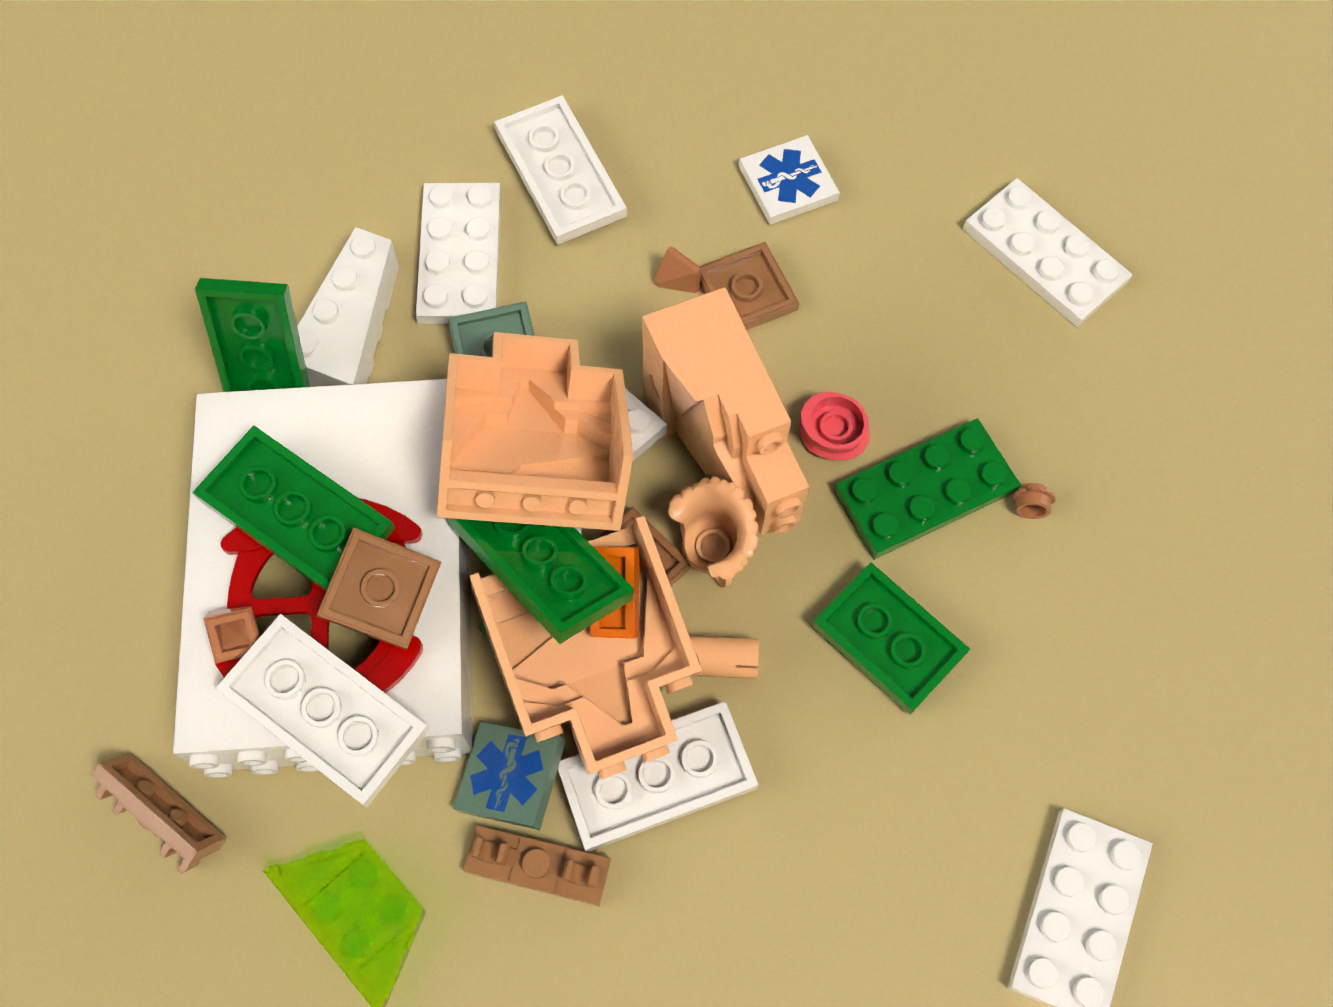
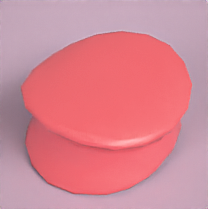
(834, 426)

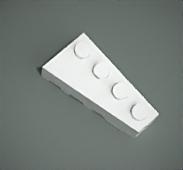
(348, 312)

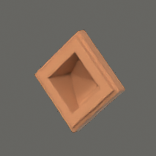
(678, 272)
(231, 632)

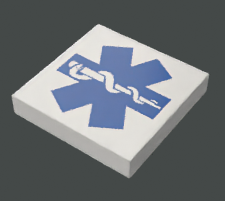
(789, 179)

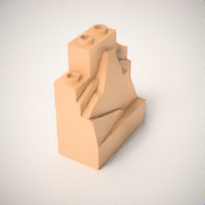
(723, 405)
(534, 437)
(595, 683)

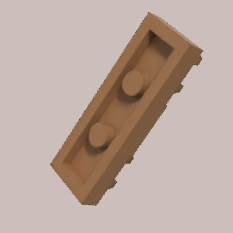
(157, 809)
(537, 865)

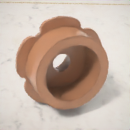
(1033, 501)

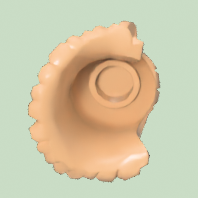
(716, 527)

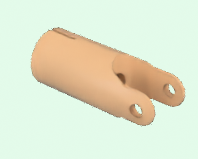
(727, 656)

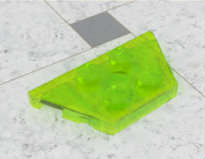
(354, 912)

